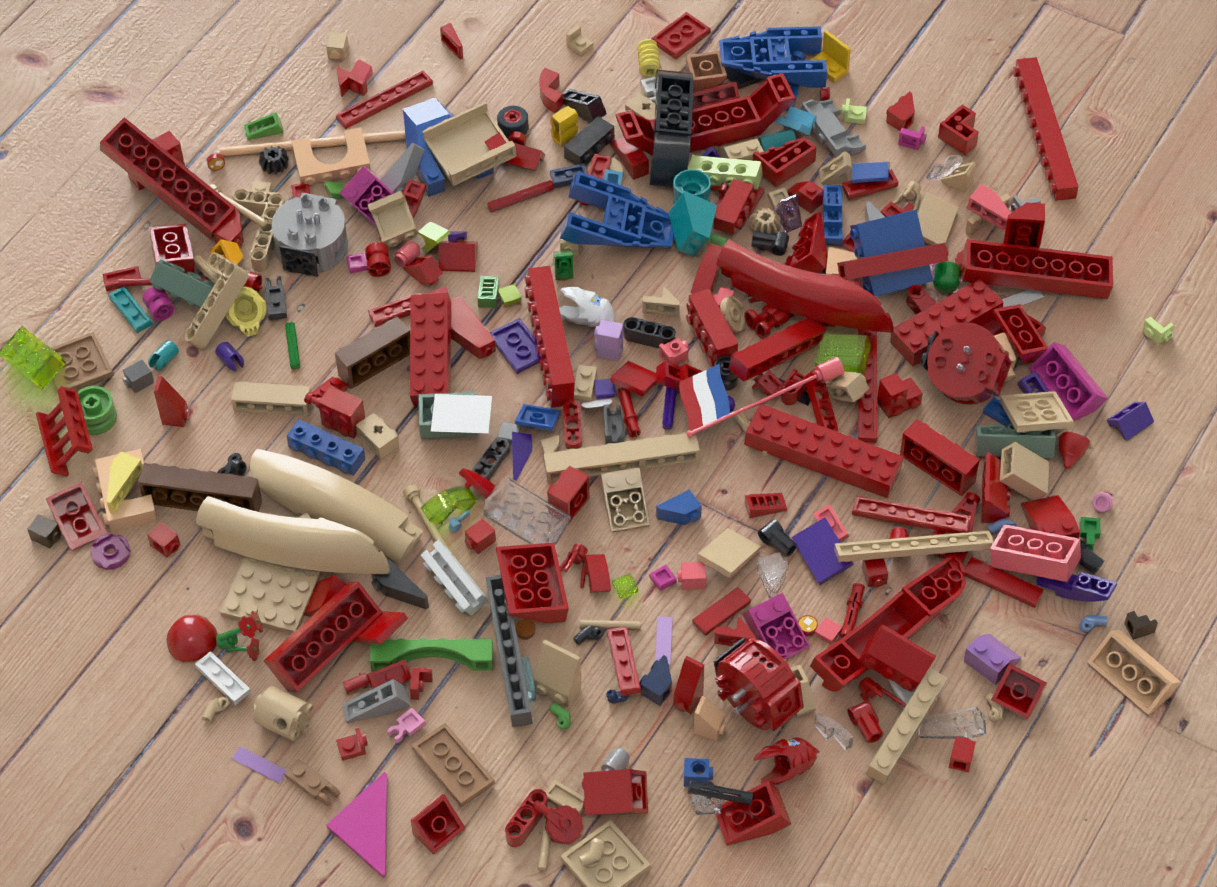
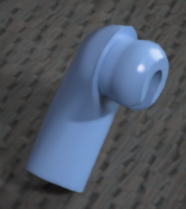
(1091, 621)

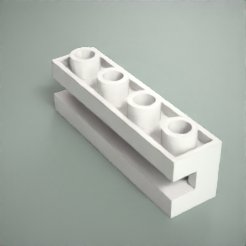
(455, 578)

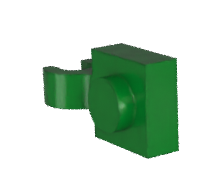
(1090, 529)

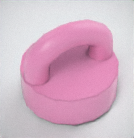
(1102, 502)

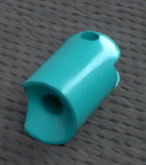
(163, 355)

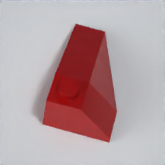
(810, 249)

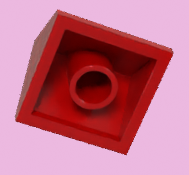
(458, 256)
(323, 592)
(436, 824)

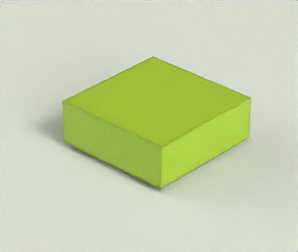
(509, 295)

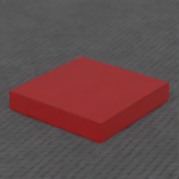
(634, 378)

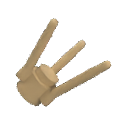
(911, 192)

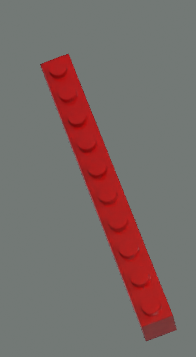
(1045, 129)

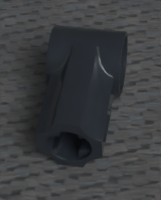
(775, 243)
(774, 534)
(1089, 559)

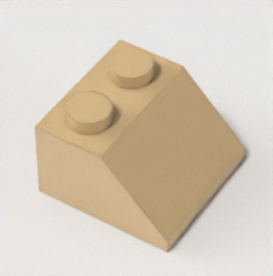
(740, 150)

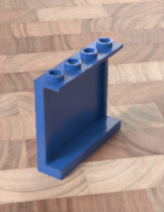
(887, 236)

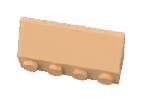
(1133, 671)

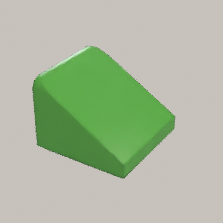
(333, 189)

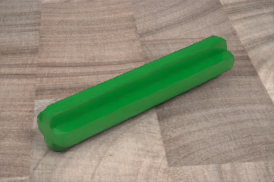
(292, 345)

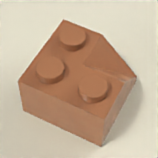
(706, 69)

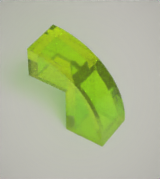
(444, 504)

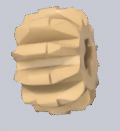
(765, 221)

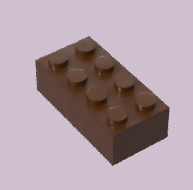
(373, 352)

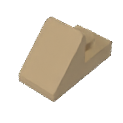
(836, 170)
(666, 305)

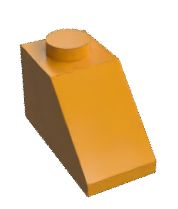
(228, 250)

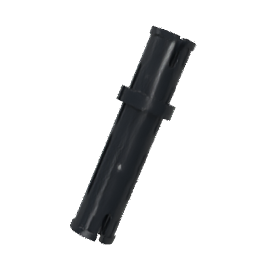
(696, 788)

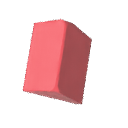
(362, 70)

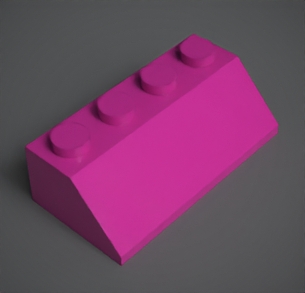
(1067, 377)

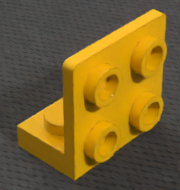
(836, 56)

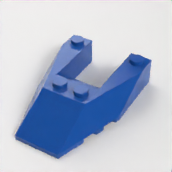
(770, 51)
(416, 120)
(626, 218)

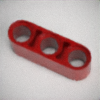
(523, 826)

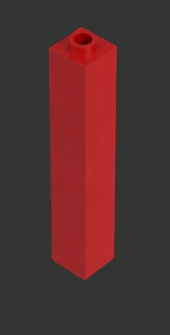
(893, 261)

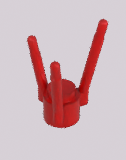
(576, 556)
(872, 689)

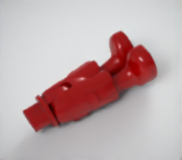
(757, 321)

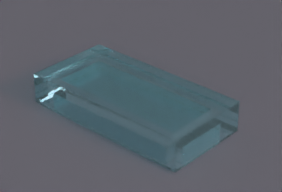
(529, 679)

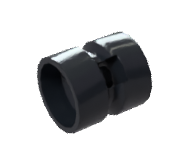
(729, 379)

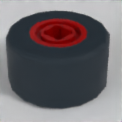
(513, 119)

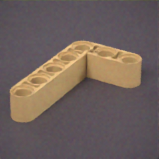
(262, 204)
(217, 302)

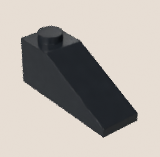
(585, 104)
(399, 587)

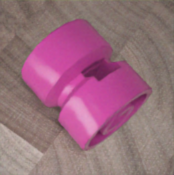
(158, 303)

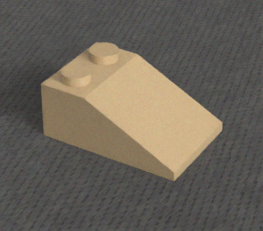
(557, 674)

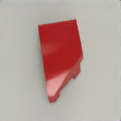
(479, 482)

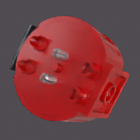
(966, 363)
(758, 684)

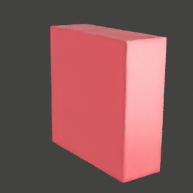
(828, 630)

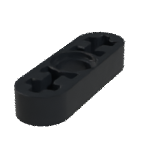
(491, 452)

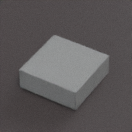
(507, 429)

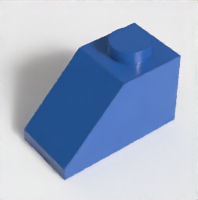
(680, 509)

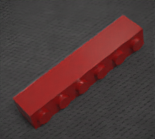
(776, 349)

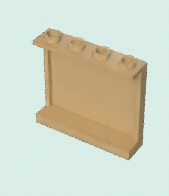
(461, 147)

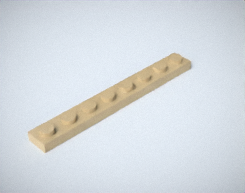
(913, 546)

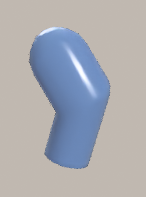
(997, 526)

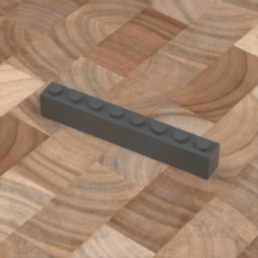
(509, 654)

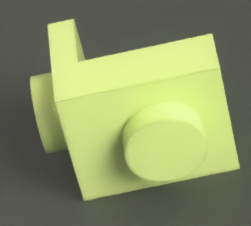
(1156, 332)

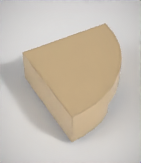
(550, 444)

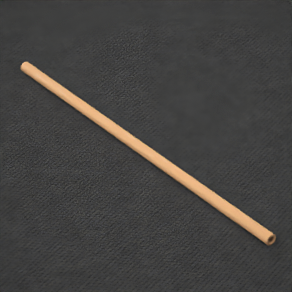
(315, 143)

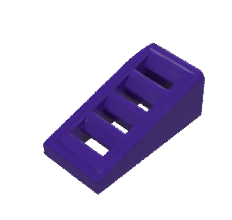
(1032, 378)

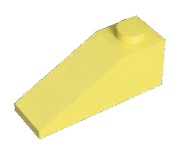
(123, 475)

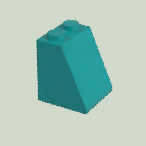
(691, 222)

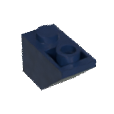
(658, 682)

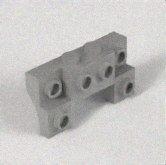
(829, 129)

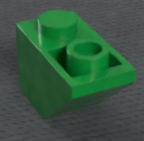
(563, 265)

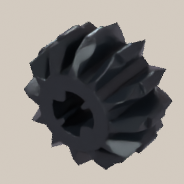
(273, 160)

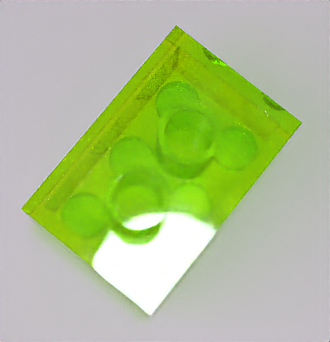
(31, 357)

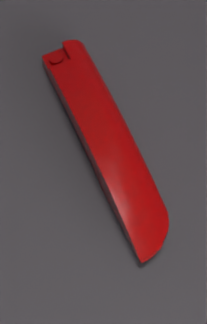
(803, 292)
(904, 613)

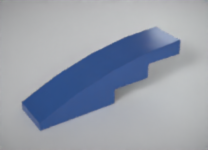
(832, 214)

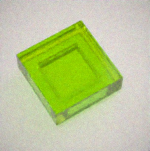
(625, 586)

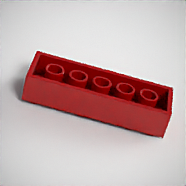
(968, 305)
(430, 345)
(322, 636)

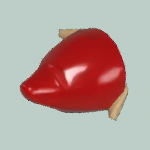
(1072, 447)

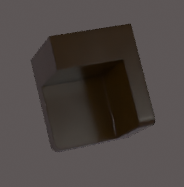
(1140, 625)

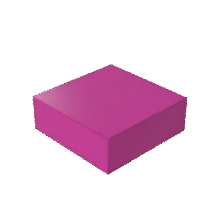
(356, 263)
(663, 578)

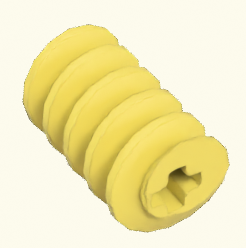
(648, 57)

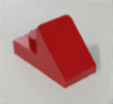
(350, 81)
(729, 636)

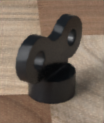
(233, 466)

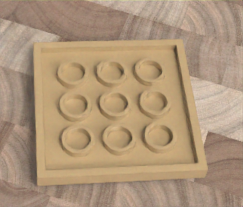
(273, 592)

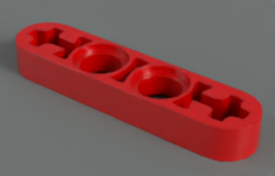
(817, 404)

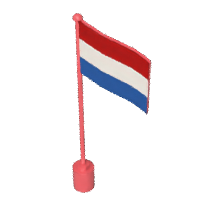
(708, 401)

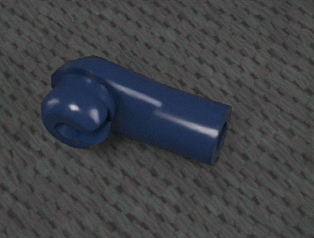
(615, 697)

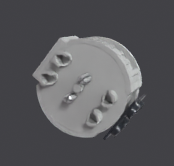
(310, 234)

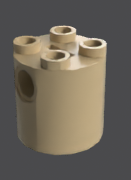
(282, 713)

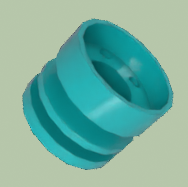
(694, 182)

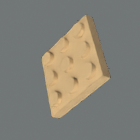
(1036, 411)
(619, 862)

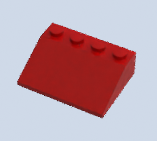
(533, 582)

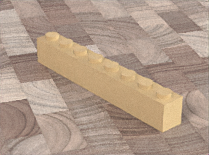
(623, 456)

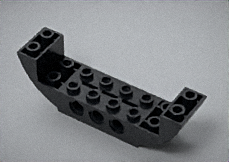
(671, 126)

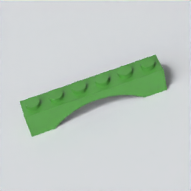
(473, 653)

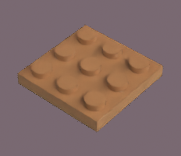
(84, 364)

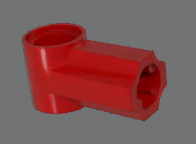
(863, 717)

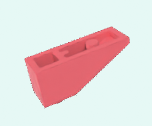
(989, 206)

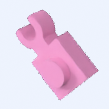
(407, 724)

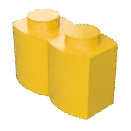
(564, 125)

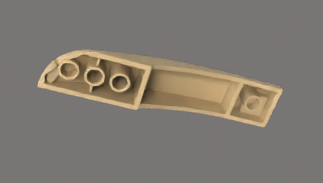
(329, 496)
(290, 540)

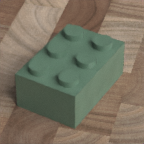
(426, 405)

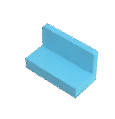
(797, 120)

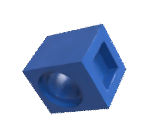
(693, 765)

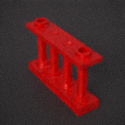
(76, 427)

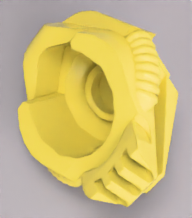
(247, 311)

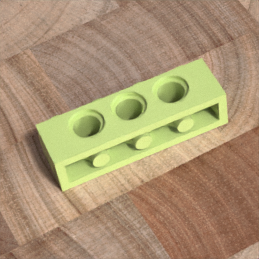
(725, 170)

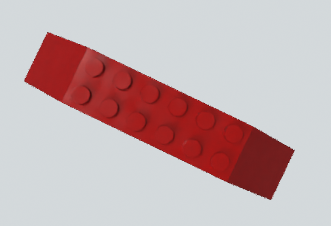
(724, 121)

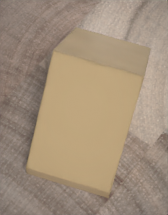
(961, 177)

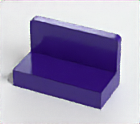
(1132, 419)

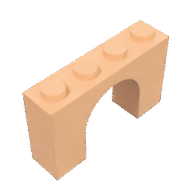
(313, 171)
(130, 512)

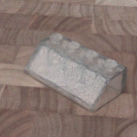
(525, 514)

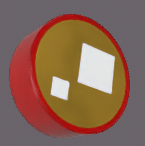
(215, 162)
(808, 625)

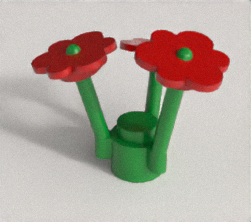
(248, 627)

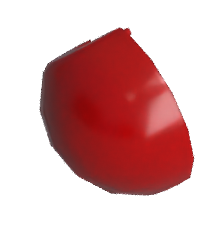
(191, 638)

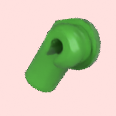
(564, 718)

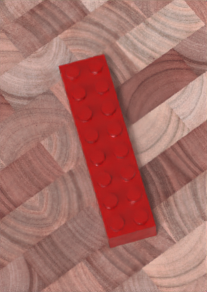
(166, 177)
(1037, 269)
(550, 336)
(823, 450)

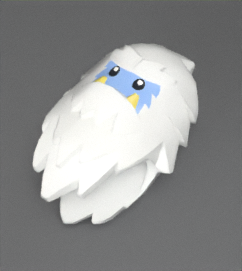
(590, 310)

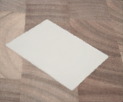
(461, 413)

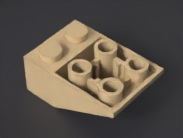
(624, 499)

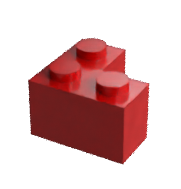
(959, 130)
(898, 395)

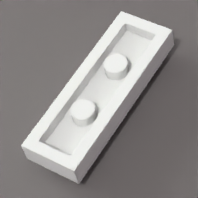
(223, 678)

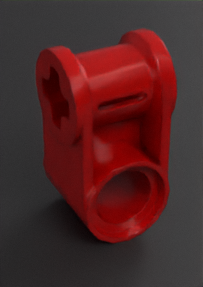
(918, 299)
(792, 396)

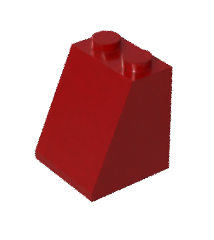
(615, 792)

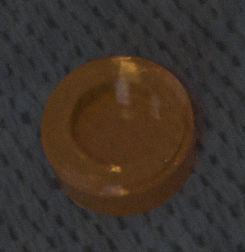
(525, 629)

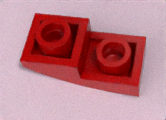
(598, 573)

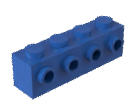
(325, 447)

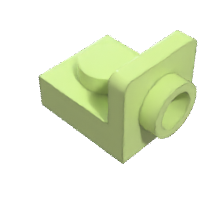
(853, 113)

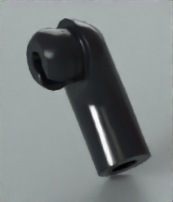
(588, 632)

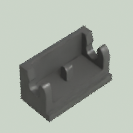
(613, 425)

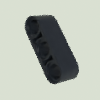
(647, 332)

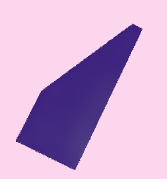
(521, 451)

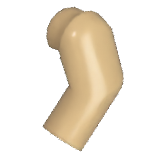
(215, 706)
(996, 711)
(595, 852)

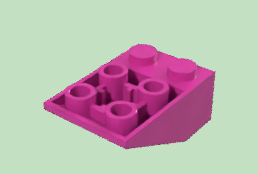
(364, 190)
(777, 626)

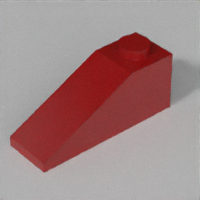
(631, 157)
(170, 404)
(689, 685)

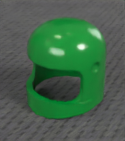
(946, 277)

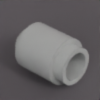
(617, 760)

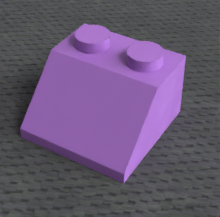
(990, 657)

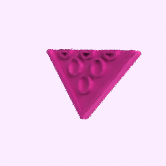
(364, 825)

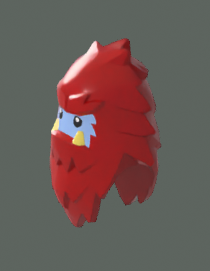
(790, 759)

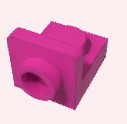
(911, 138)

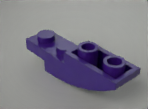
(1080, 587)

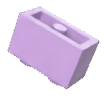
(609, 340)

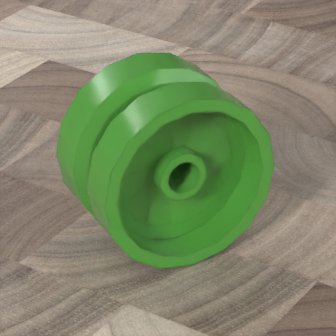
(97, 409)

